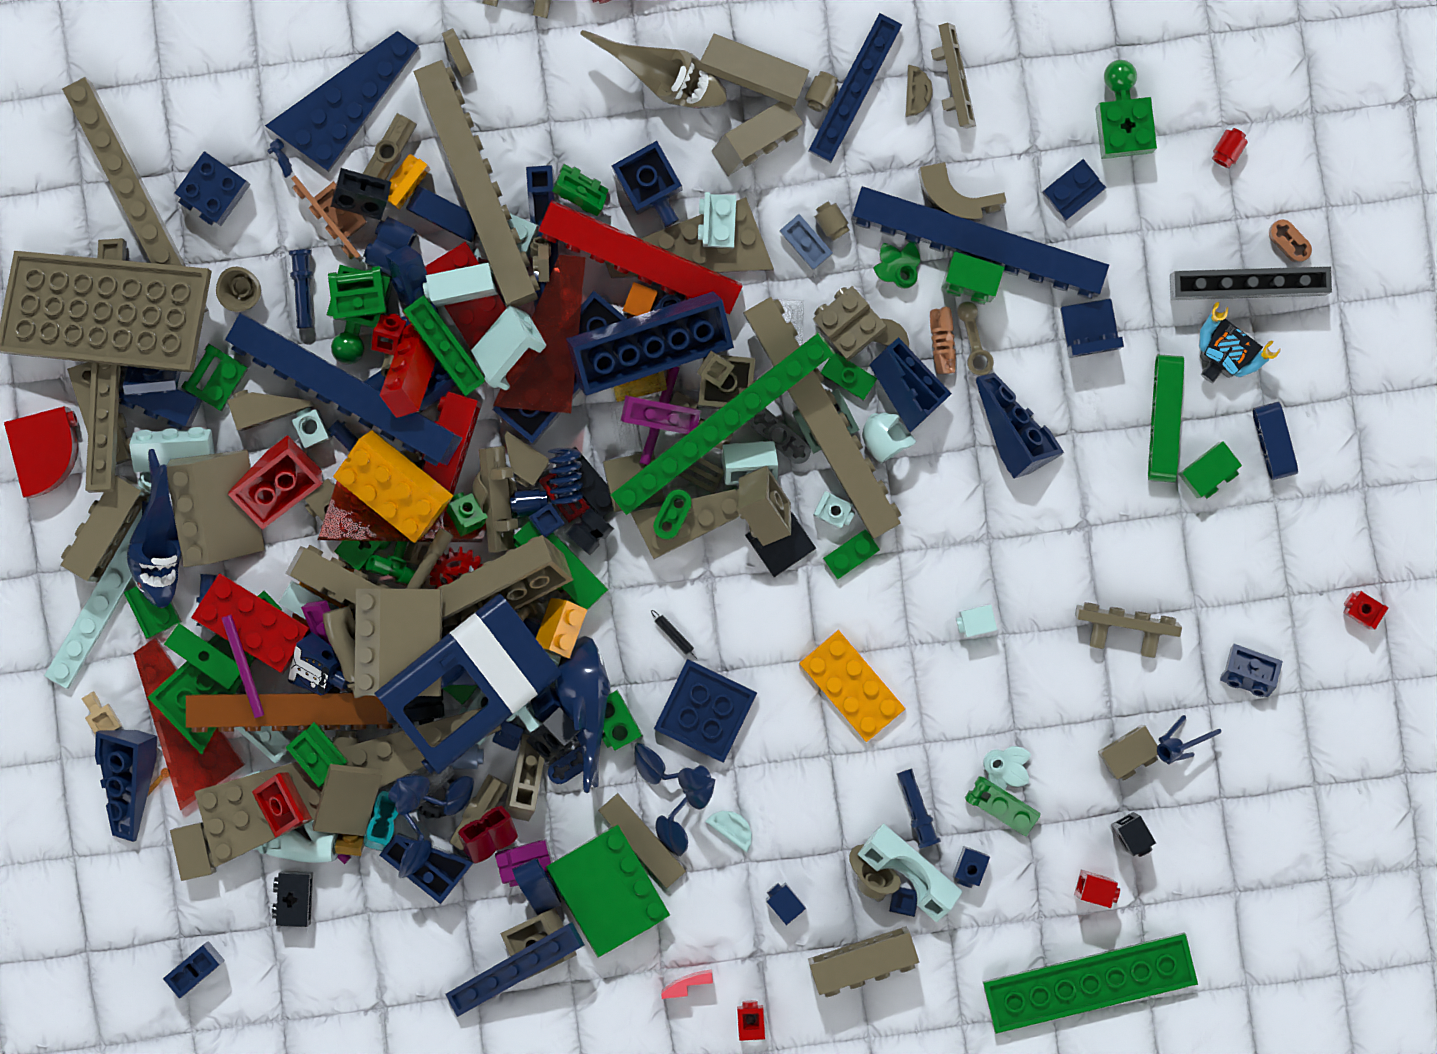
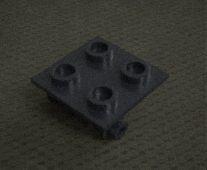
(785, 551)

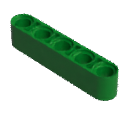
(1166, 418)

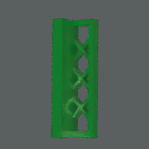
(444, 345)

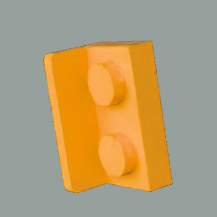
(406, 179)

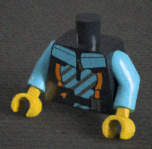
(1229, 348)

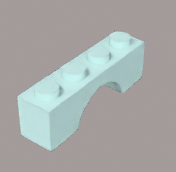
(934, 890)

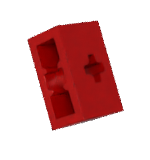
(1097, 889)

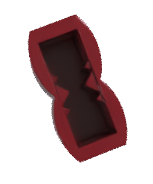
(489, 833)

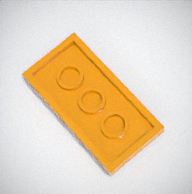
(852, 685)

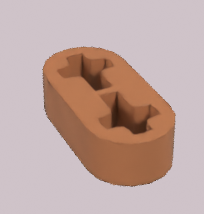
(1294, 236)

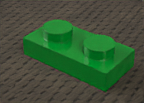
(851, 554)

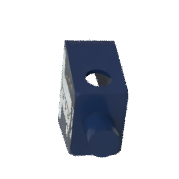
(316, 666)

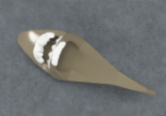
(667, 73)

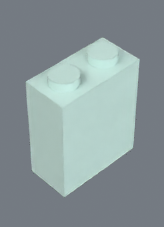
(460, 285)

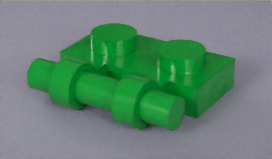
(580, 190)

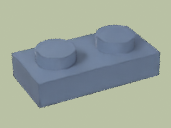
(806, 242)

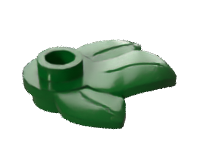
(897, 262)

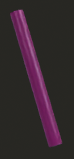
(653, 432)
(242, 666)

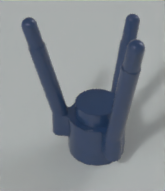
(1172, 748)

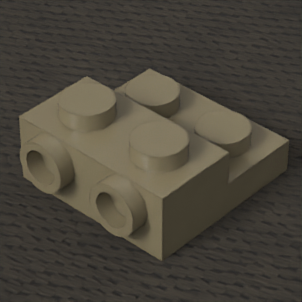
(849, 322)

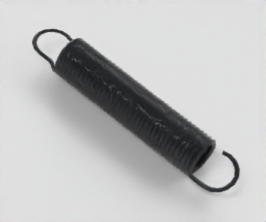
(673, 634)

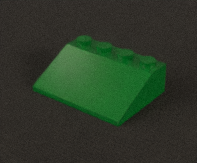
(607, 891)

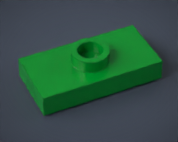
(848, 376)

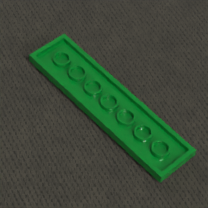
(1090, 982)

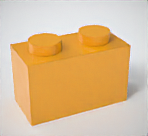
(560, 627)

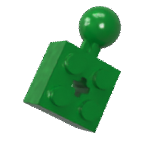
(1137, 113)
(348, 346)

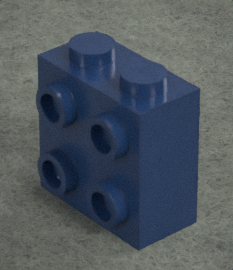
(211, 189)

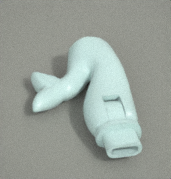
(298, 848)

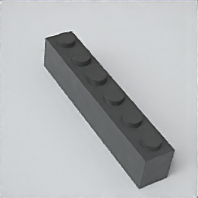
(1250, 283)

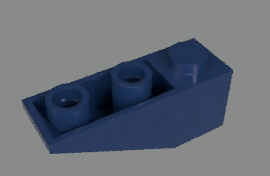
(174, 405)

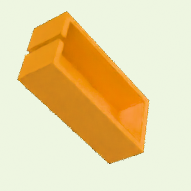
(393, 486)

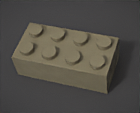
(104, 530)
(863, 961)

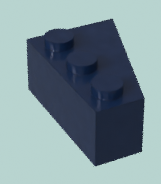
(437, 875)

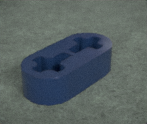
(563, 761)

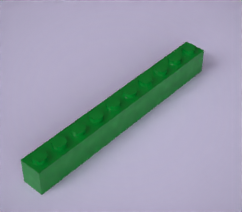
(722, 423)

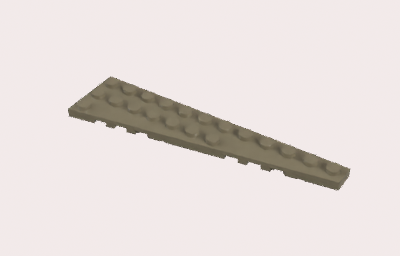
(236, 821)

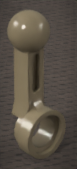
(968, 312)

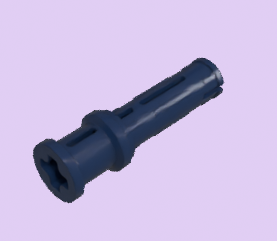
(301, 275)
(920, 819)

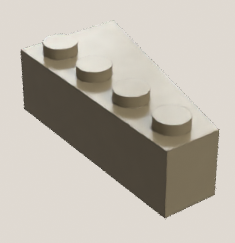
(705, 515)
(329, 576)

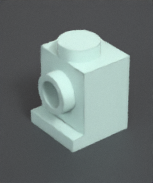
(824, 507)

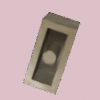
(1129, 753)
(192, 851)

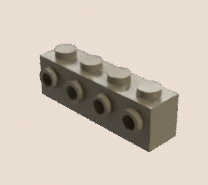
(81, 382)

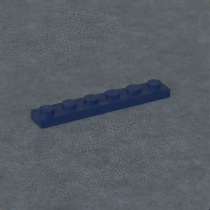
(855, 87)
(515, 969)

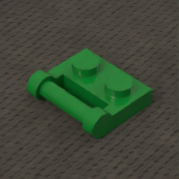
(358, 301)
(221, 383)

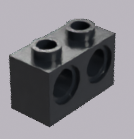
(361, 194)
(554, 736)

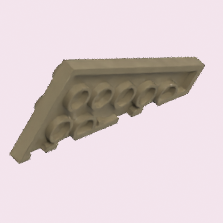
(682, 239)

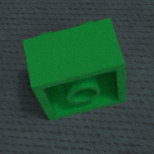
(972, 278)

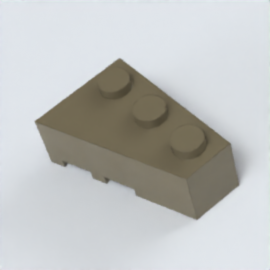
(757, 136)

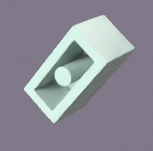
(746, 458)

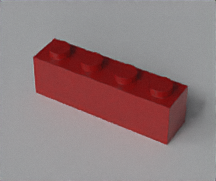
(408, 374)

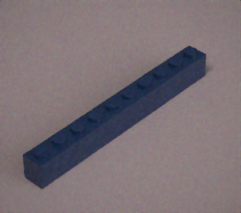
(979, 241)
(341, 388)

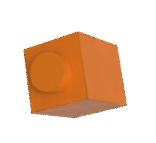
(640, 300)

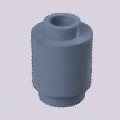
(470, 759)

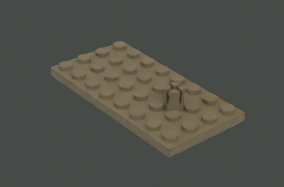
(104, 311)

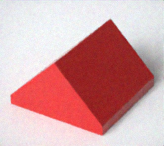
(281, 804)

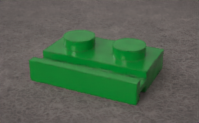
(150, 617)
(315, 753)

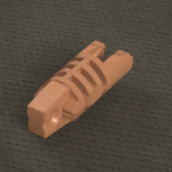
(941, 327)

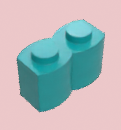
(382, 823)

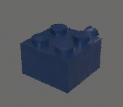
(649, 181)

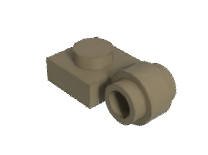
(540, 252)

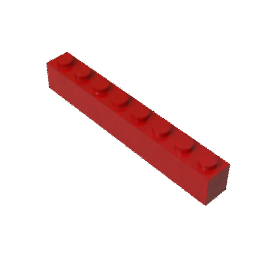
(635, 255)

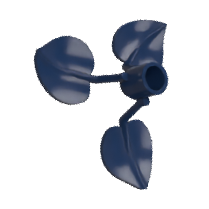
(695, 784)
(407, 796)

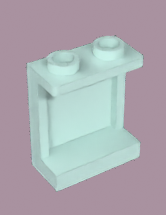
(505, 344)

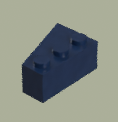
(908, 383)

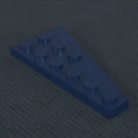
(335, 111)

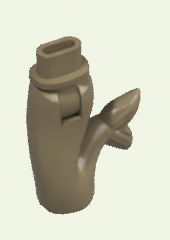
(340, 632)

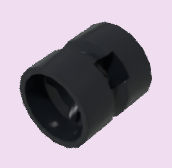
(589, 531)

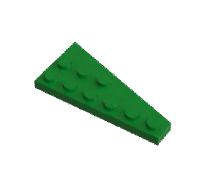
(189, 680)

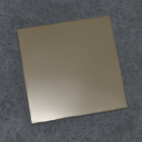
(621, 470)

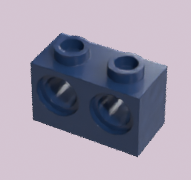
(193, 969)

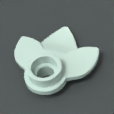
(1010, 769)

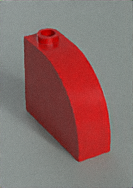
(43, 449)

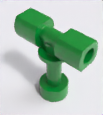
(392, 565)

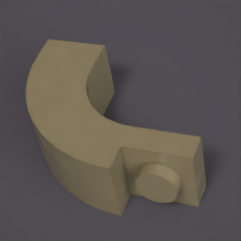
(945, 198)

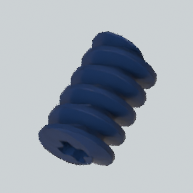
(567, 475)

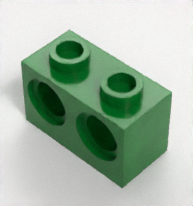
(621, 717)

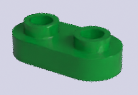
(672, 515)

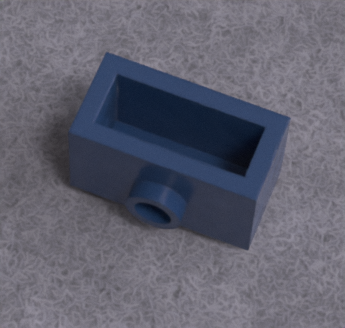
(407, 274)

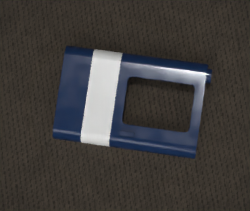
(498, 657)

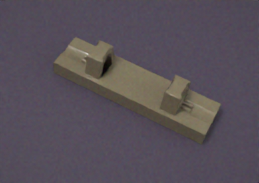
(951, 53)
(497, 503)

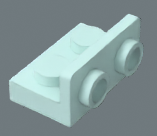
(718, 220)

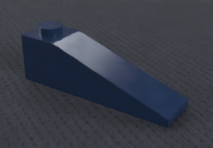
(1017, 435)
(127, 771)

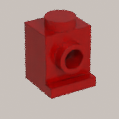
(388, 327)
(1372, 617)
(753, 1030)

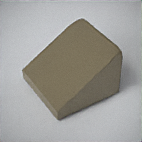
(416, 552)

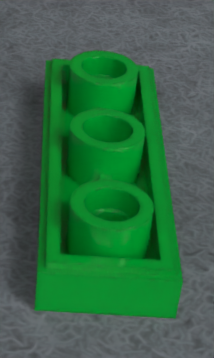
(191, 646)

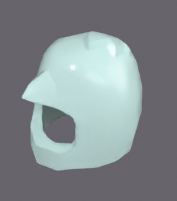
(885, 436)

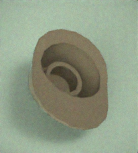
(872, 882)

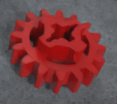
(452, 565)

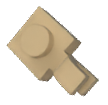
(101, 717)

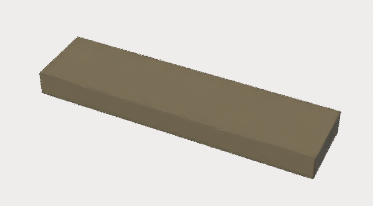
(643, 840)

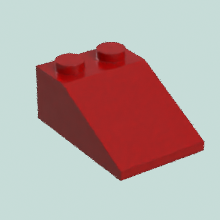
(276, 482)

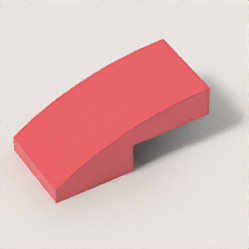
(679, 987)

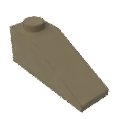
(258, 409)
(524, 782)

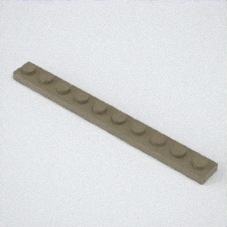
(104, 404)

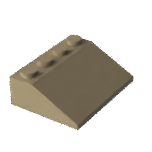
(206, 517)
(393, 632)

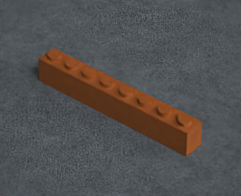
(285, 710)

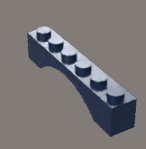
(539, 188)

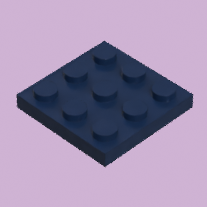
(705, 710)

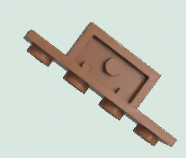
(340, 222)

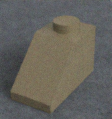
(526, 462)

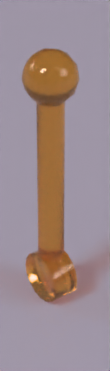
(164, 774)

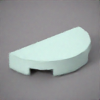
(733, 827)

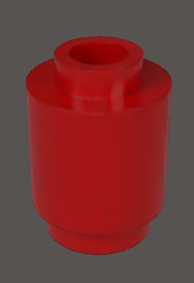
(1229, 147)

